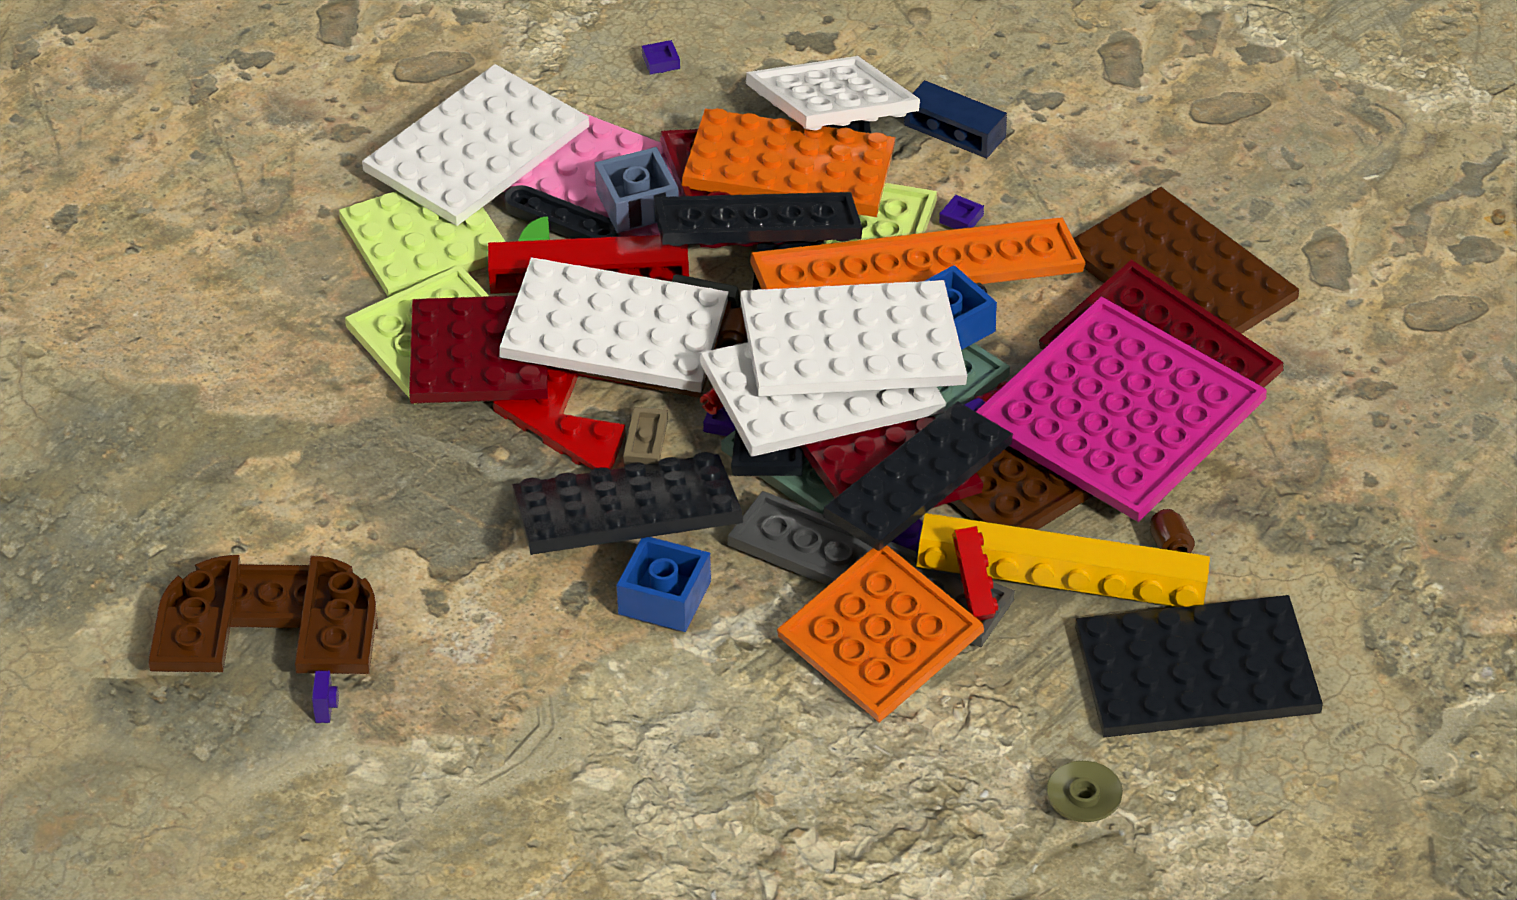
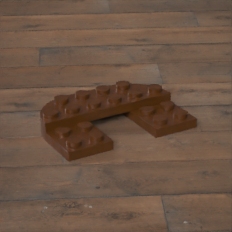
(321, 599)

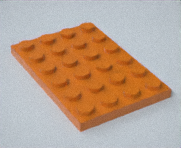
(781, 157)

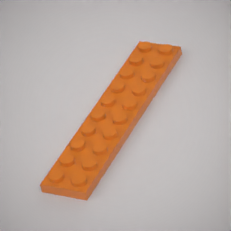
(981, 253)

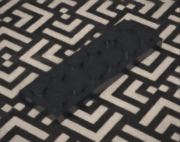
(757, 218)
(917, 476)

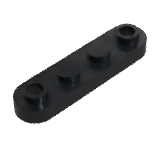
(563, 216)

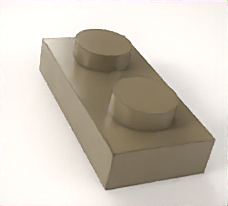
(646, 436)

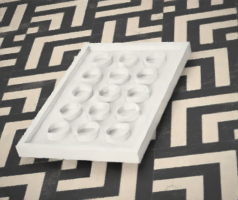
(475, 144)
(613, 324)
(852, 338)
(801, 419)

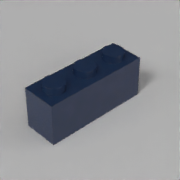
(957, 120)

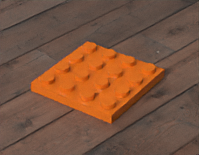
(880, 631)

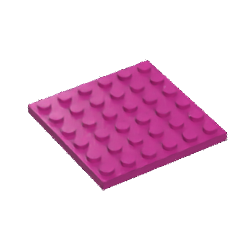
(1121, 408)

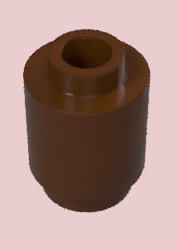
(732, 329)
(1171, 531)

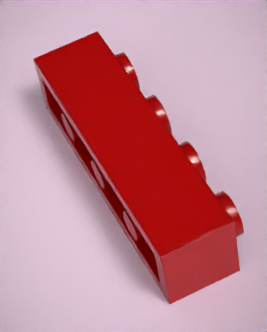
(973, 573)

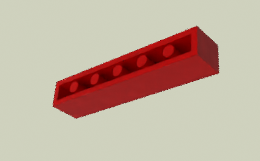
(626, 254)

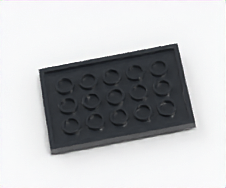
(626, 503)
(1197, 666)

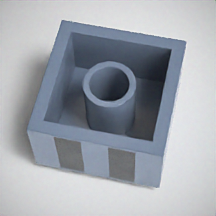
(629, 187)

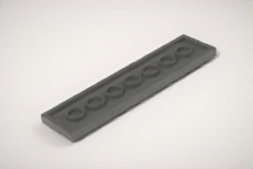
(822, 551)

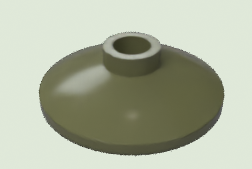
(1085, 780)

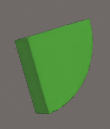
(536, 230)

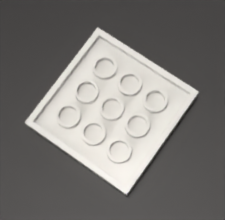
(832, 92)

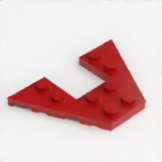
(581, 438)

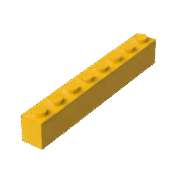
(1071, 562)

